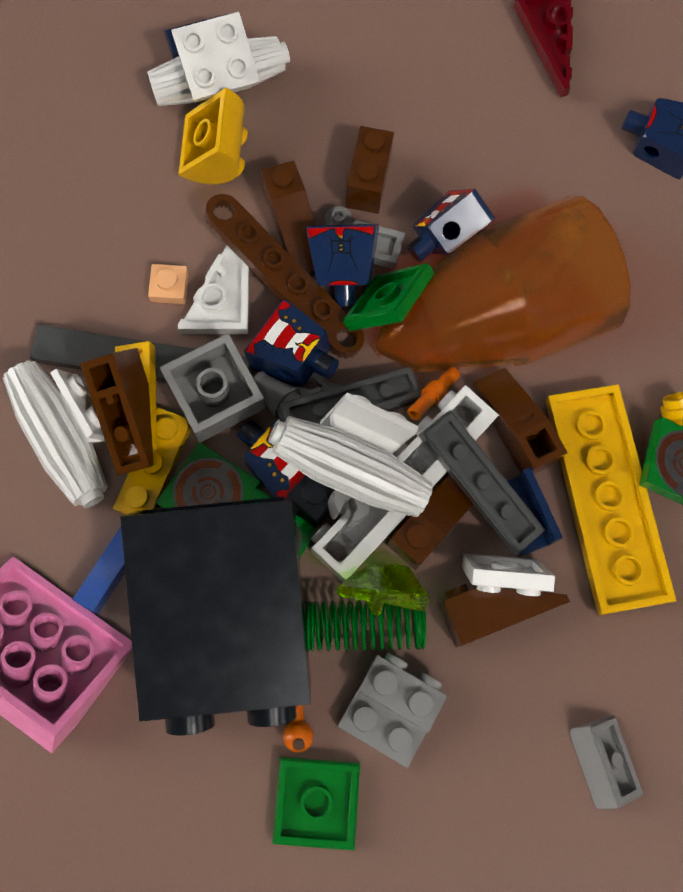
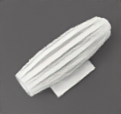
(216, 57)
(59, 428)
(354, 454)

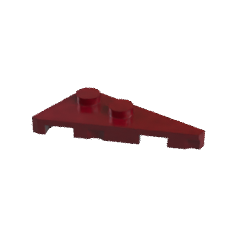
(551, 35)

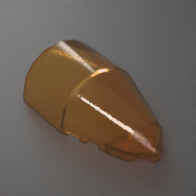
(517, 292)

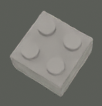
(213, 387)

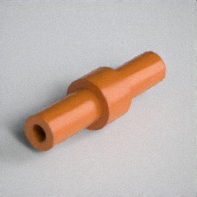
(433, 393)

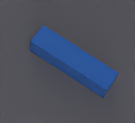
(103, 576)

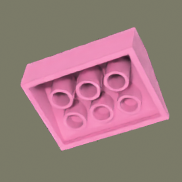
(50, 656)

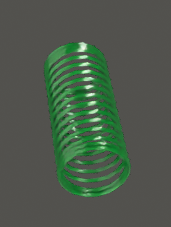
(312, 624)

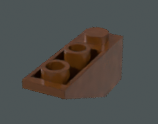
(520, 422)

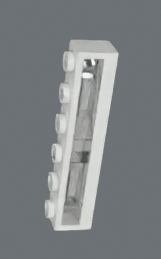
(346, 548)

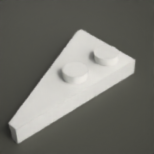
(222, 301)

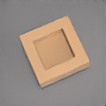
(168, 284)

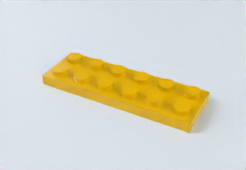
(608, 503)

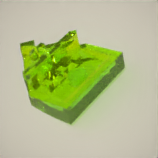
(385, 583)

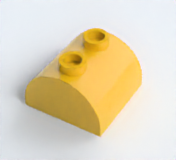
(214, 140)

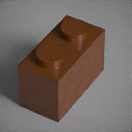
(369, 169)

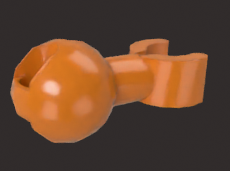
(297, 730)

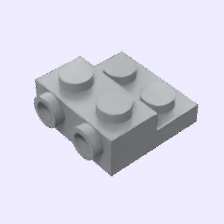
(393, 709)

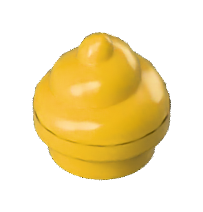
(673, 408)

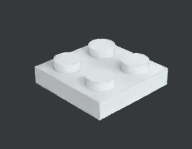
(493, 572)

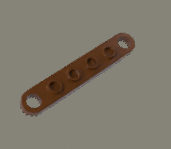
(280, 271)

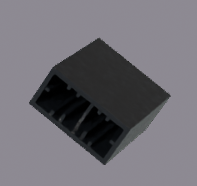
(217, 613)

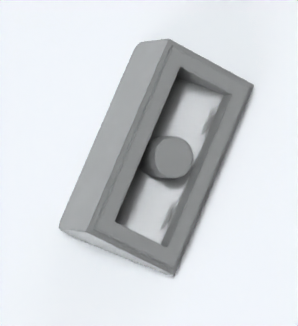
(606, 763)

